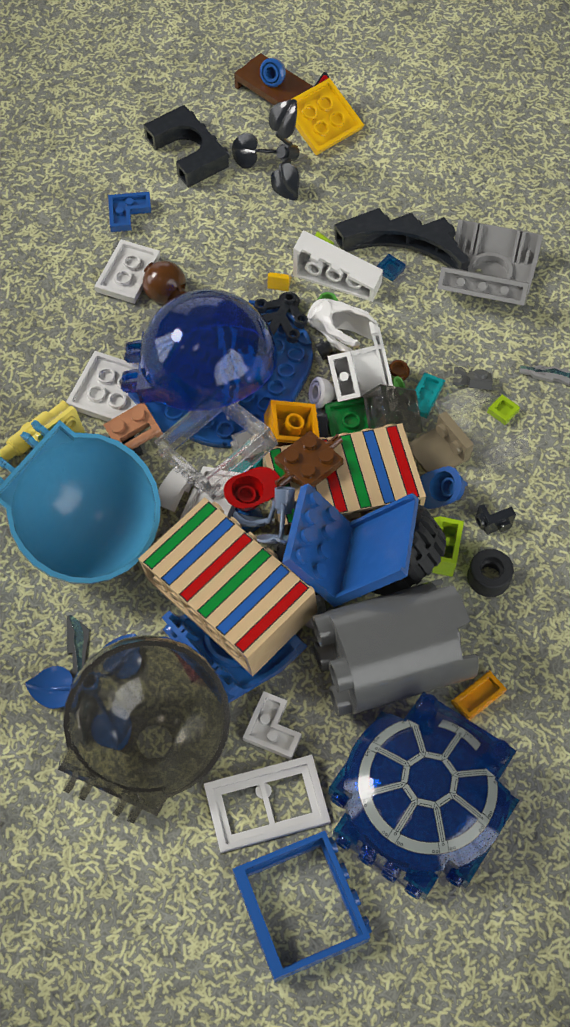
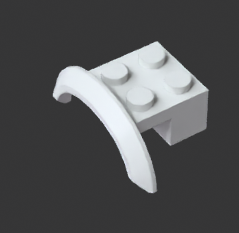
(360, 369)

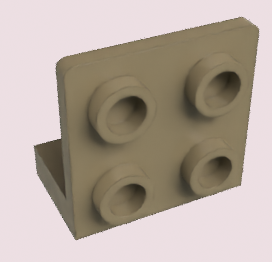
(442, 445)

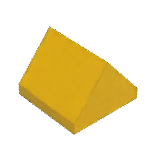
(278, 281)

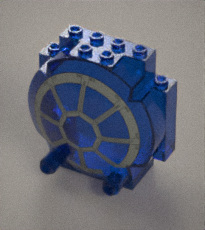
(423, 796)

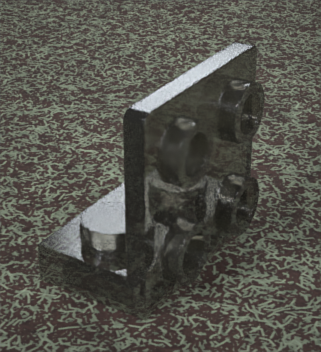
(393, 406)

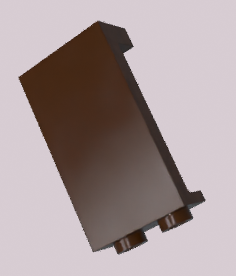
(250, 77)

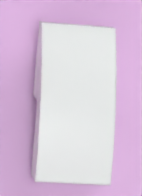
(172, 490)

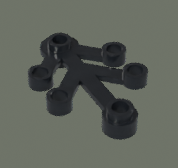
(286, 303)

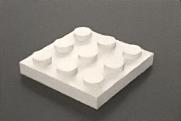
(99, 388)

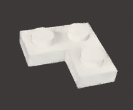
(265, 728)

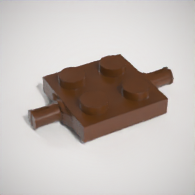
(308, 460)

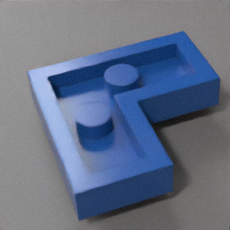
(123, 206)

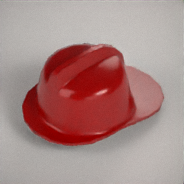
(251, 488)

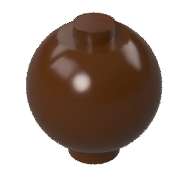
(163, 281)

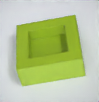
(503, 409)

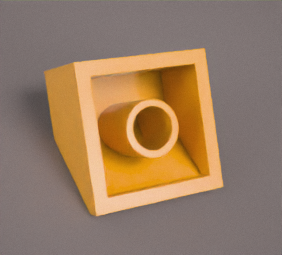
(291, 420)

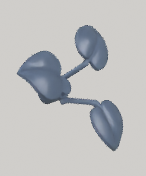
(284, 503)

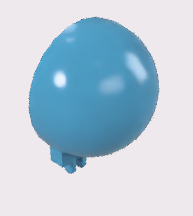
(80, 505)

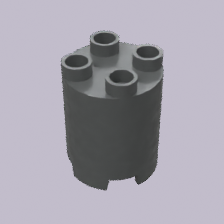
(393, 646)

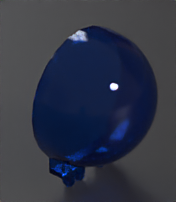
(201, 352)

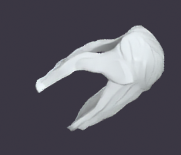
(331, 315)

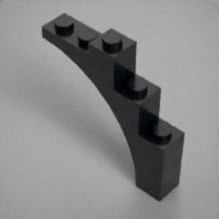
(407, 232)

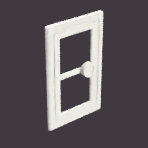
(260, 778)

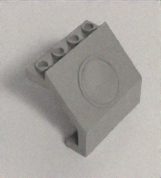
(503, 255)

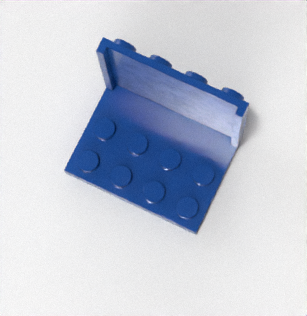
(345, 556)

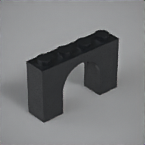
(183, 125)

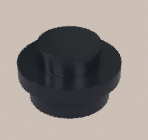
(324, 349)

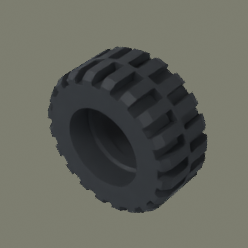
(426, 552)

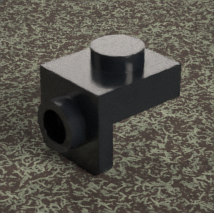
(499, 521)

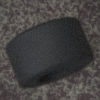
(486, 586)

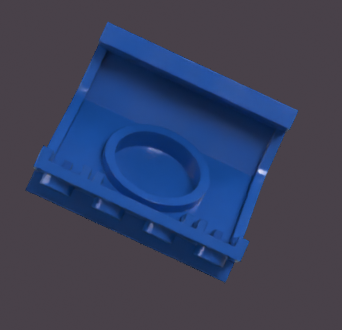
(233, 676)

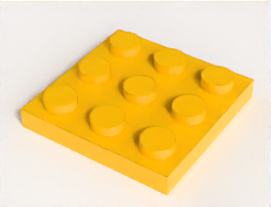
(325, 117)

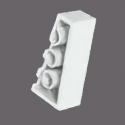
(334, 268)

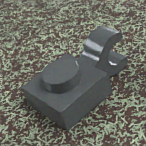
(475, 379)

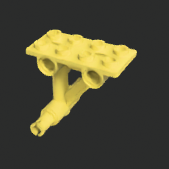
(67, 414)

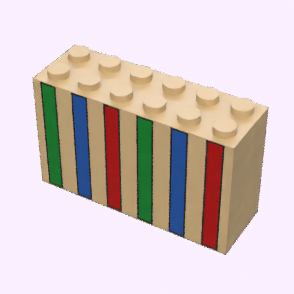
(374, 473)
(229, 585)

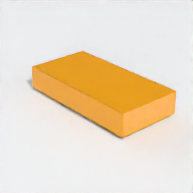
(478, 695)

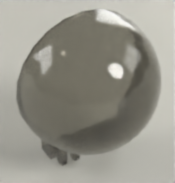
(144, 722)

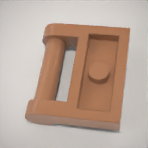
(130, 424)

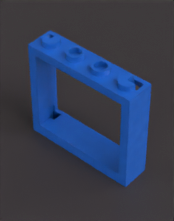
(340, 875)

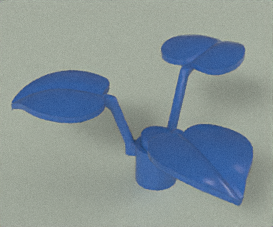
(53, 684)

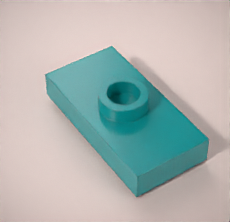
(428, 392)

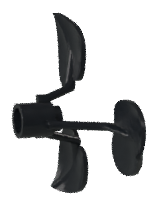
(283, 121)

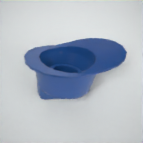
(442, 487)

